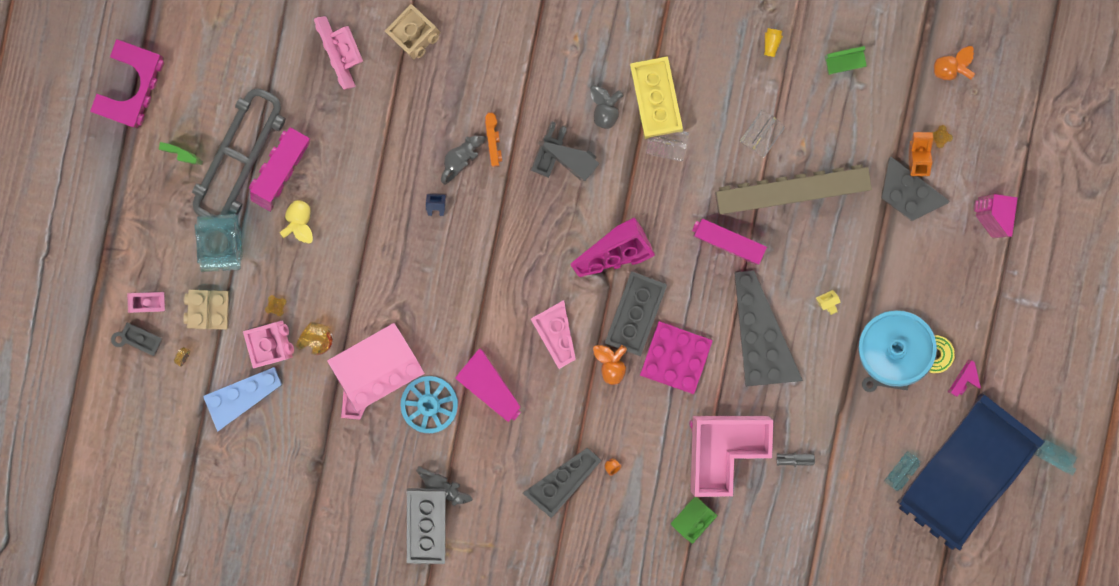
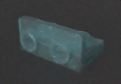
(1057, 457)

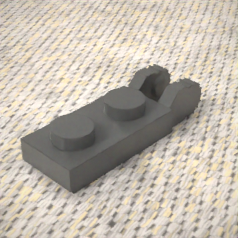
(544, 161)

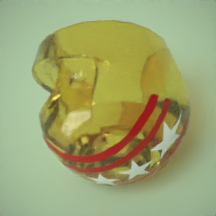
(317, 337)

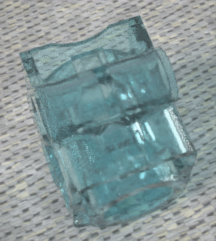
(205, 231)

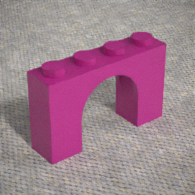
(131, 111)

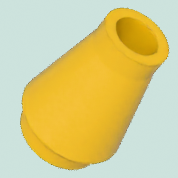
(772, 41)

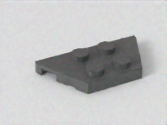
(909, 193)

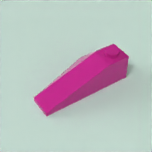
(620, 246)

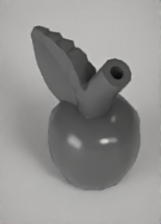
(605, 112)

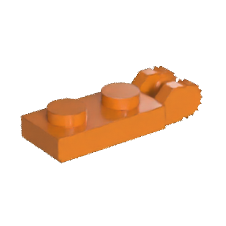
(493, 138)

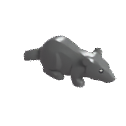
(457, 158)
(437, 481)

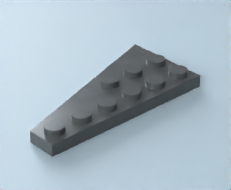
(762, 343)

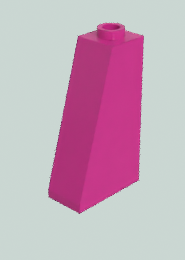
(729, 241)
(487, 385)

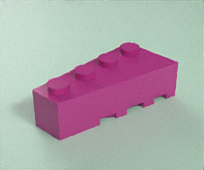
(278, 168)

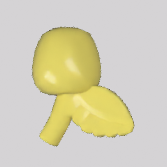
(298, 216)

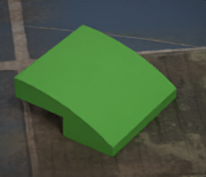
(183, 155)

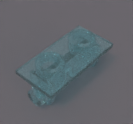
(907, 465)

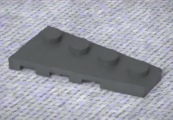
(560, 484)

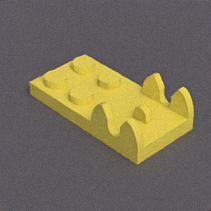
(656, 97)

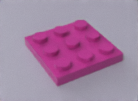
(676, 357)

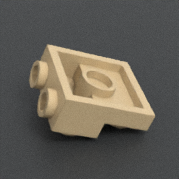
(413, 32)
(207, 309)

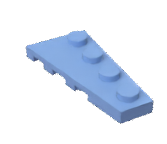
(237, 398)

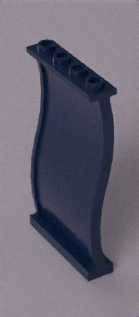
(969, 472)

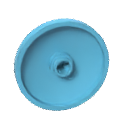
(897, 348)

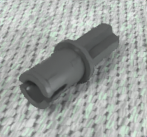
(795, 459)

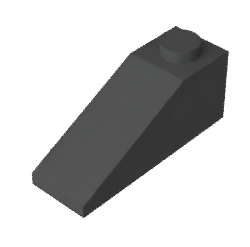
(576, 161)

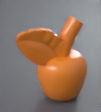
(949, 66)
(612, 368)

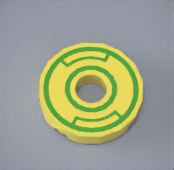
(946, 355)

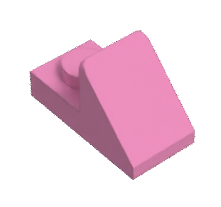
(146, 302)

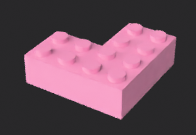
(717, 443)

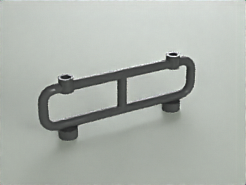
(274, 122)

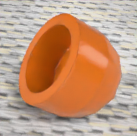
(612, 466)

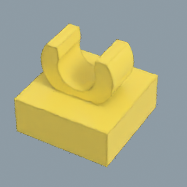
(828, 301)

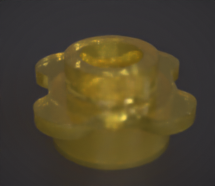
(946, 136)
(272, 301)

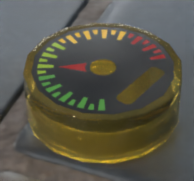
(182, 356)

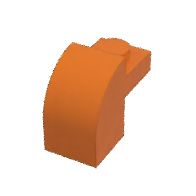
(920, 154)

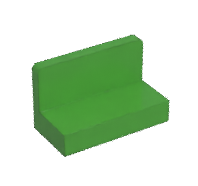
(845, 60)
(693, 519)

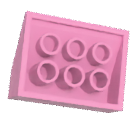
(375, 367)

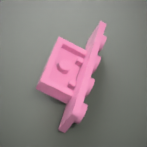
(341, 50)

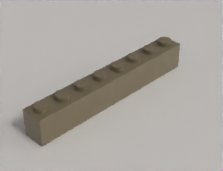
(794, 190)

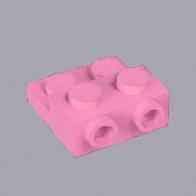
(268, 344)

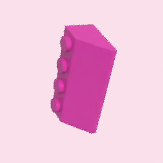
(996, 214)

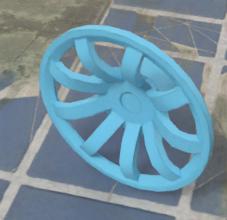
(429, 404)

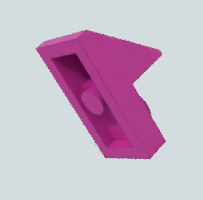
(967, 374)

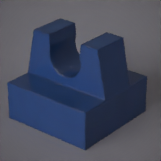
(435, 202)

